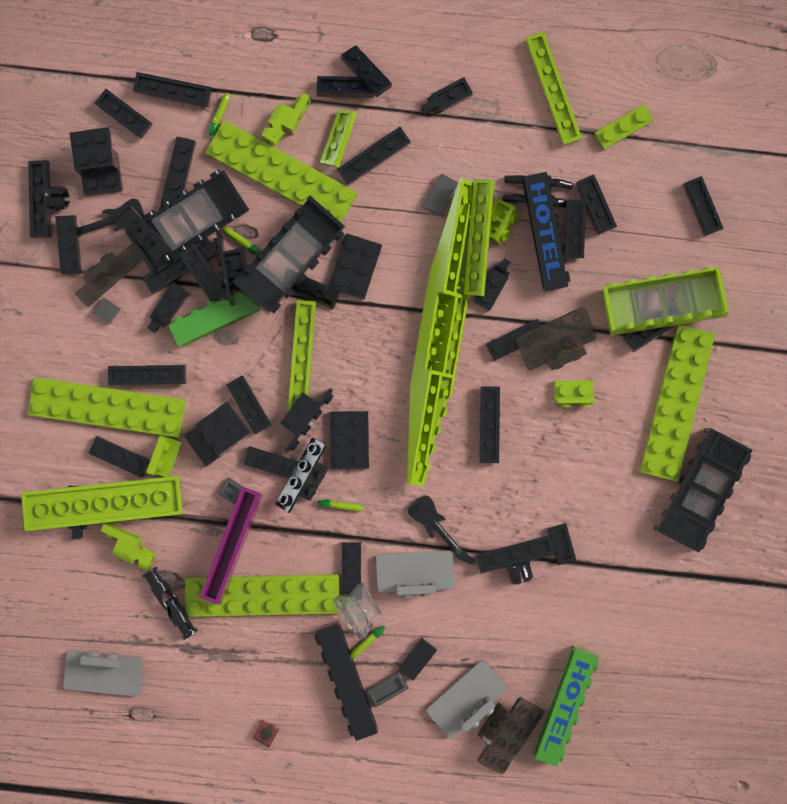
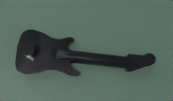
(112, 219)
(425, 512)

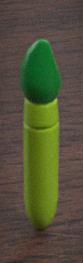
(213, 127)
(242, 241)
(326, 503)
(367, 641)

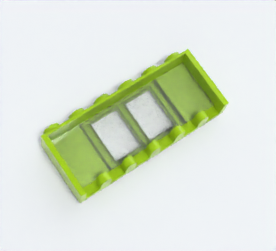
(664, 301)

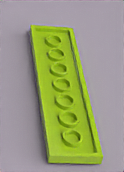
(278, 170)
(677, 403)
(107, 407)
(101, 503)
(267, 595)

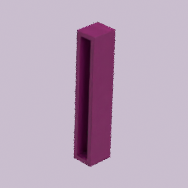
(231, 546)

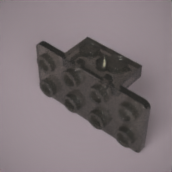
(557, 341)
(507, 732)

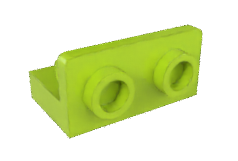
(503, 218)
(573, 392)
(164, 456)

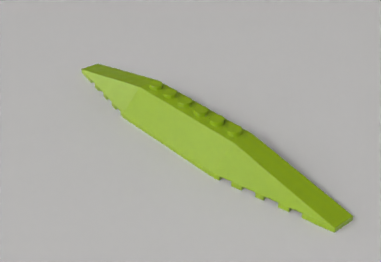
(439, 336)

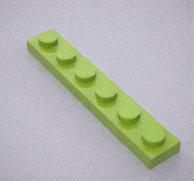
(553, 88)
(479, 237)
(302, 350)

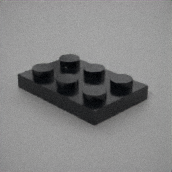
(355, 266)
(349, 439)

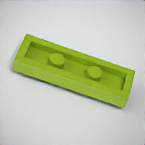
(623, 127)
(338, 138)

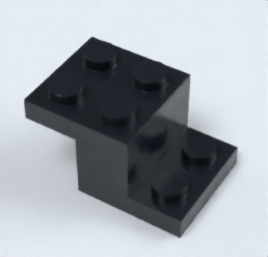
(96, 161)
(216, 434)

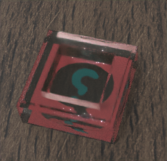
(265, 733)

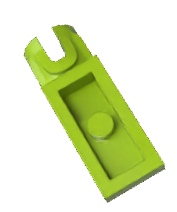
(285, 119)
(128, 546)

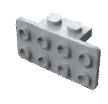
(415, 573)
(103, 673)
(467, 700)

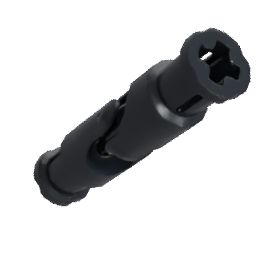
(175, 611)

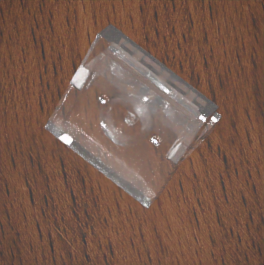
(358, 610)

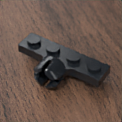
(43, 198)
(516, 558)

